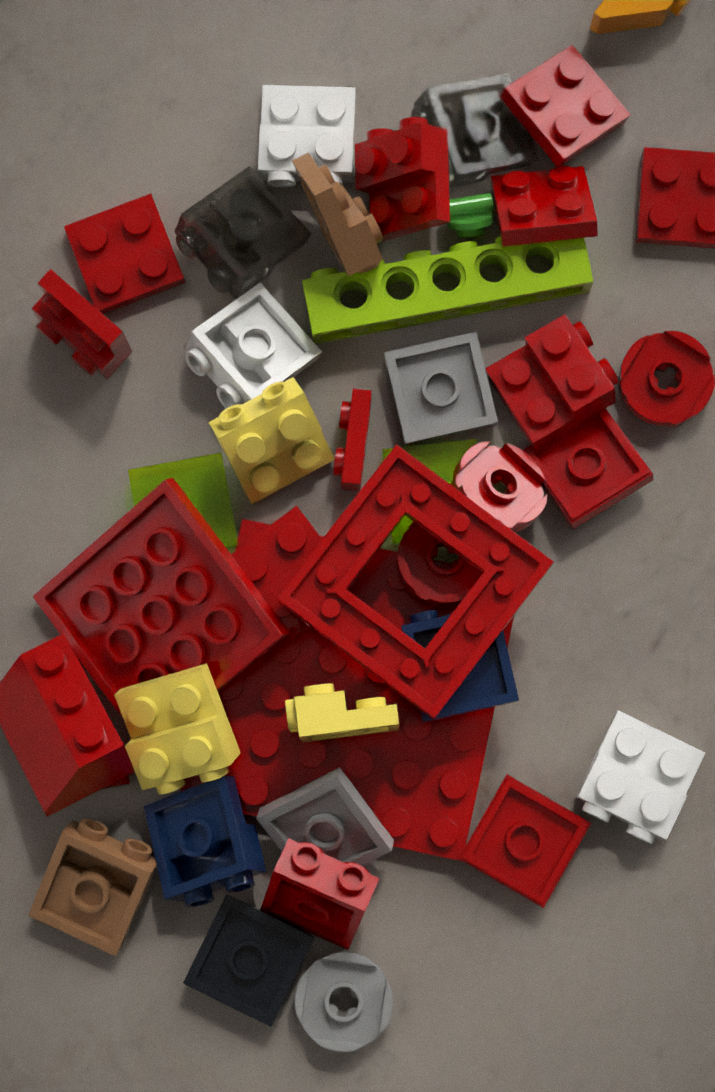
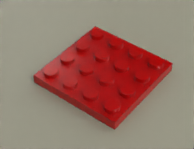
(159, 599)

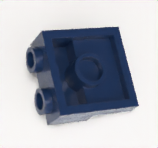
(486, 686)
(203, 842)

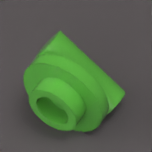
(471, 214)

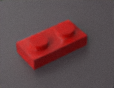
(354, 419)

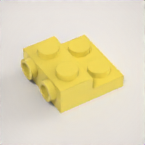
(272, 439)
(324, 715)
(177, 729)

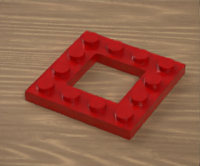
(410, 489)

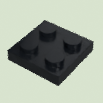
(248, 960)

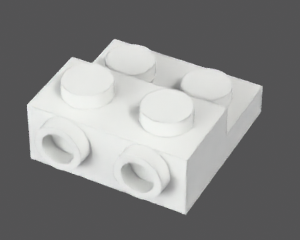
(303, 122)
(249, 347)
(639, 778)

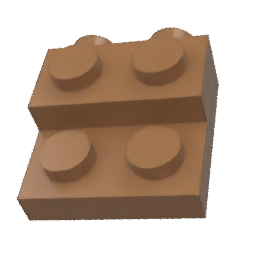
(342, 220)
(94, 885)

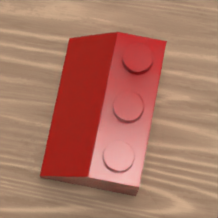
(59, 727)

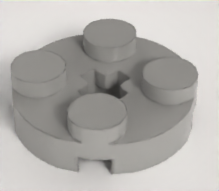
(361, 1023)

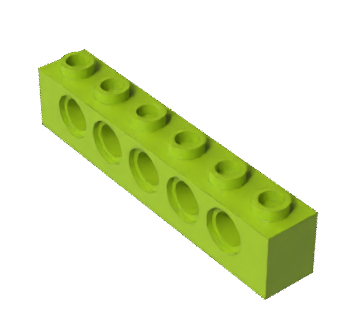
(474, 295)

